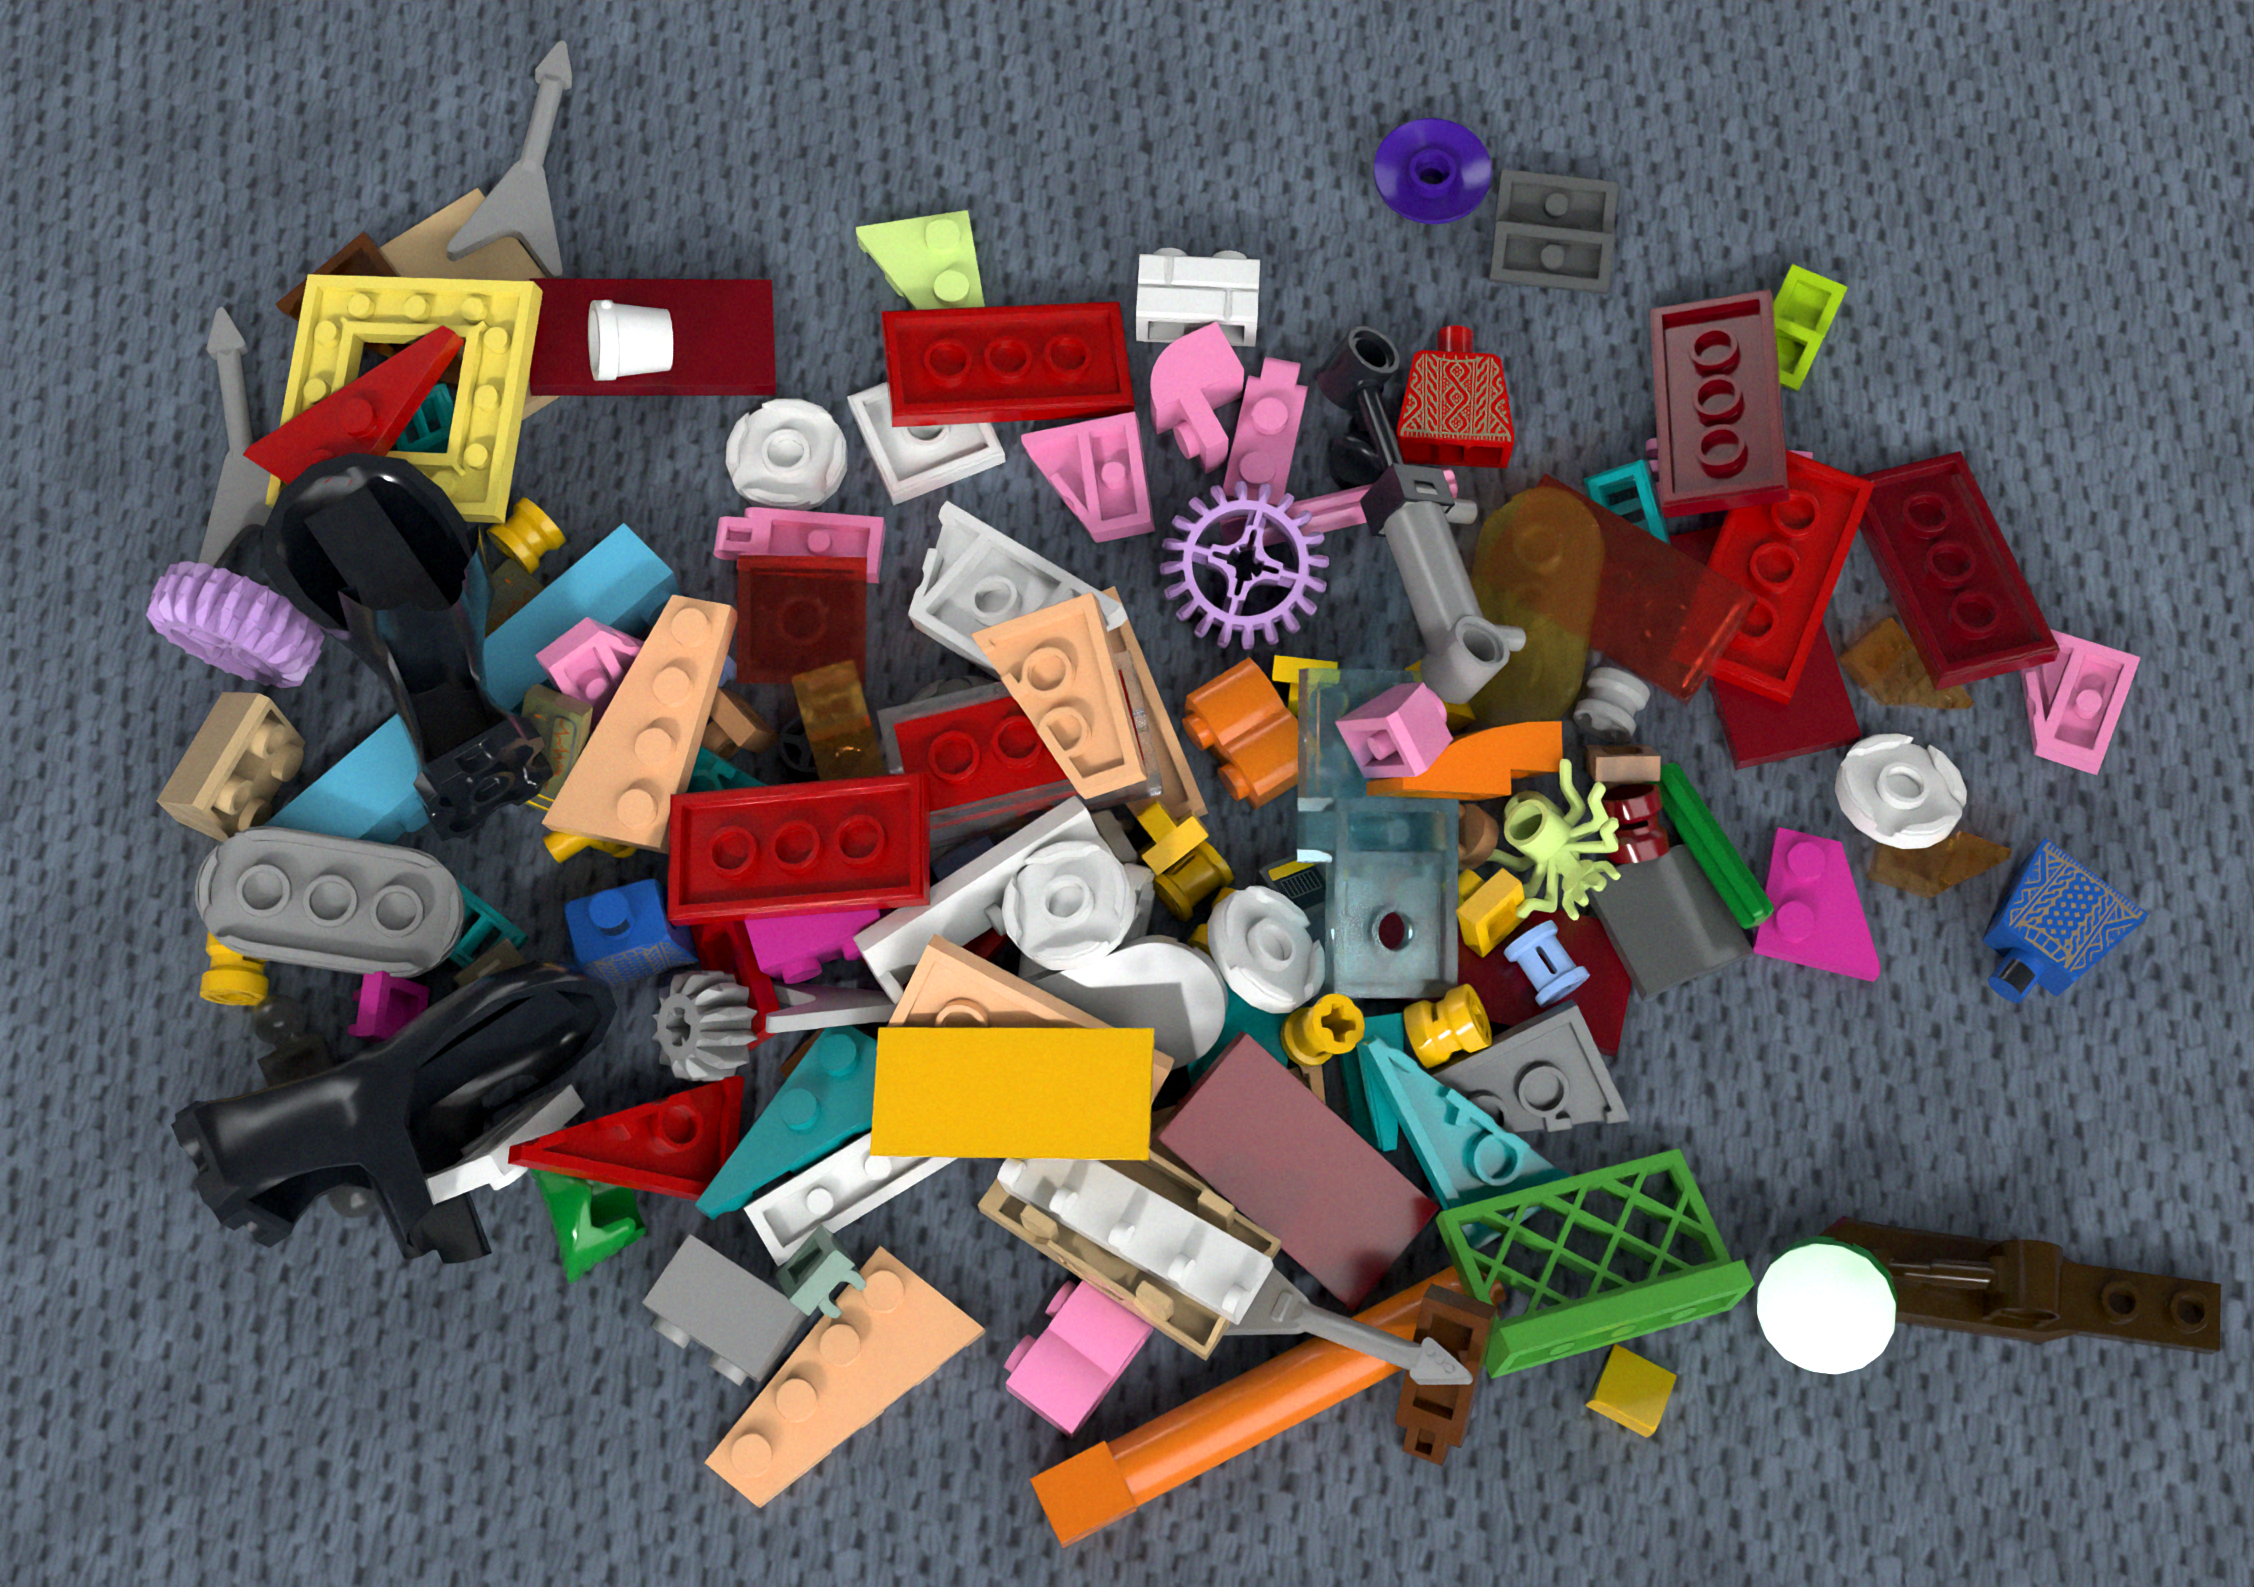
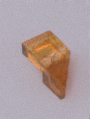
(1893, 673)
(1937, 867)

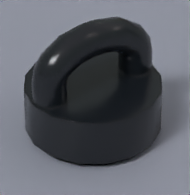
(1354, 460)

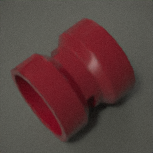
(1639, 829)

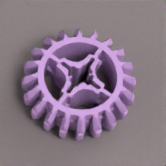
(1216, 560)
(235, 624)

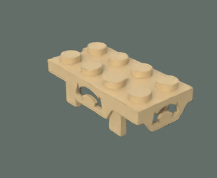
(1134, 1289)

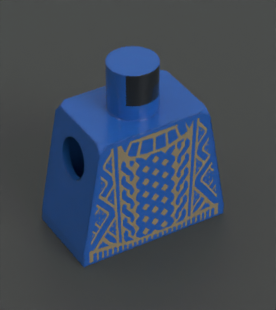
(2055, 924)
(626, 934)

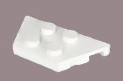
(985, 580)

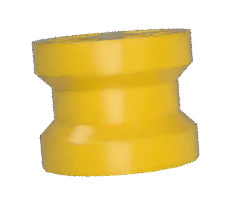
(526, 535)

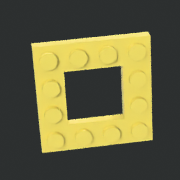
(499, 335)

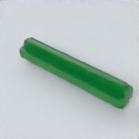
(1712, 848)

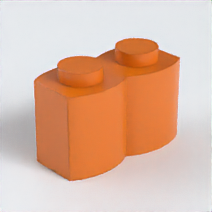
(1247, 732)

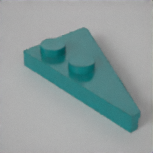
(807, 1120)
(1455, 1140)

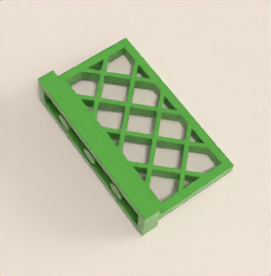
(1606, 1316)

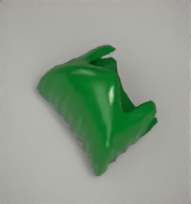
(588, 1219)

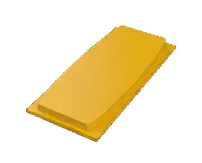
(1013, 1093)

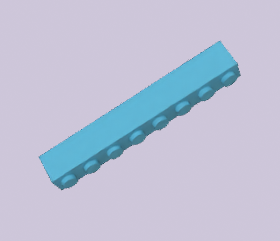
(372, 787)

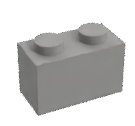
(724, 1311)

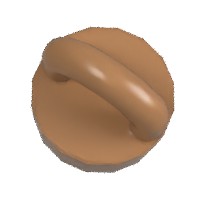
(1476, 836)

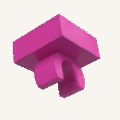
(386, 1005)

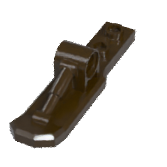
(2033, 1291)

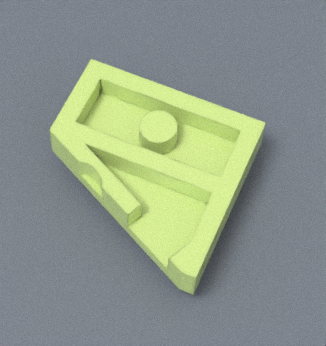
(927, 259)

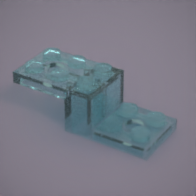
(1376, 852)

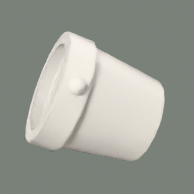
(628, 340)

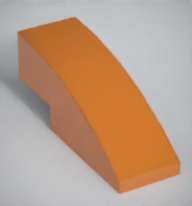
(1482, 764)

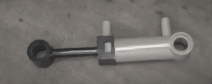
(1413, 513)

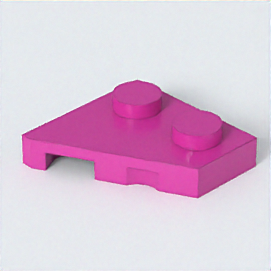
(1815, 908)

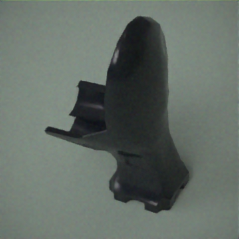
(411, 596)
(396, 1111)

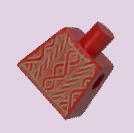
(1456, 406)

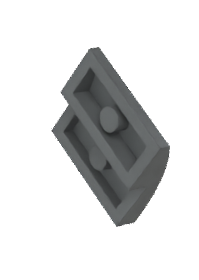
(1554, 231)
(1668, 922)

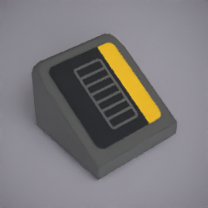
(1299, 882)

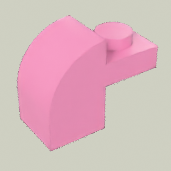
(1187, 385)

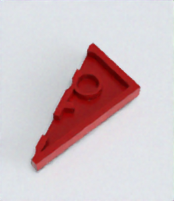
(363, 414)
(656, 1147)

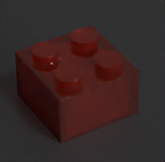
(800, 616)

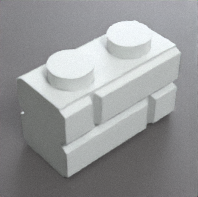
(1191, 292)

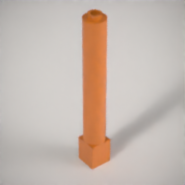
(1225, 1421)

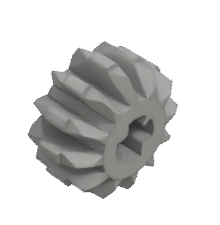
(704, 1025)

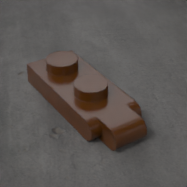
(1442, 1413)

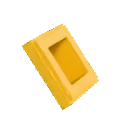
(1632, 1391)

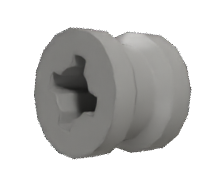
(1611, 704)

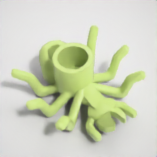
(1549, 843)

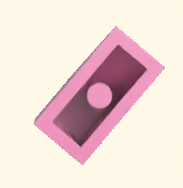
(1397, 732)

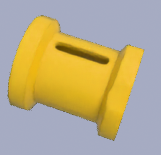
(1192, 880)
(1320, 1031)

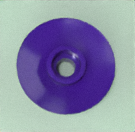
(1435, 150)

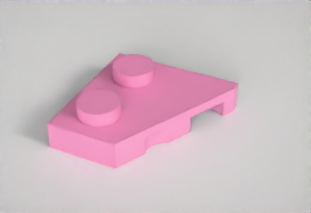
(1097, 473)
(590, 663)
(2077, 701)

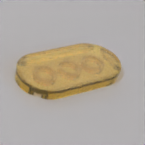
(1541, 574)

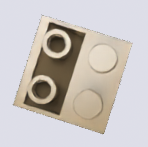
(234, 767)

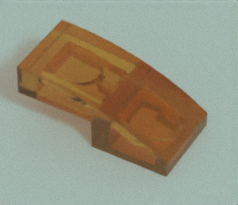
(838, 722)

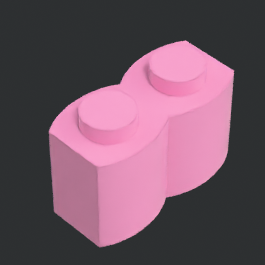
(1076, 1357)

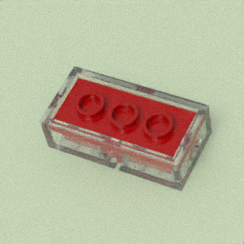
(992, 765)

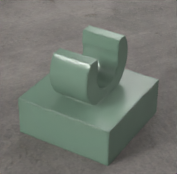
(816, 1271)

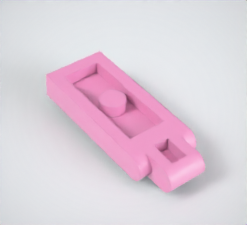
(1267, 431)
(802, 534)

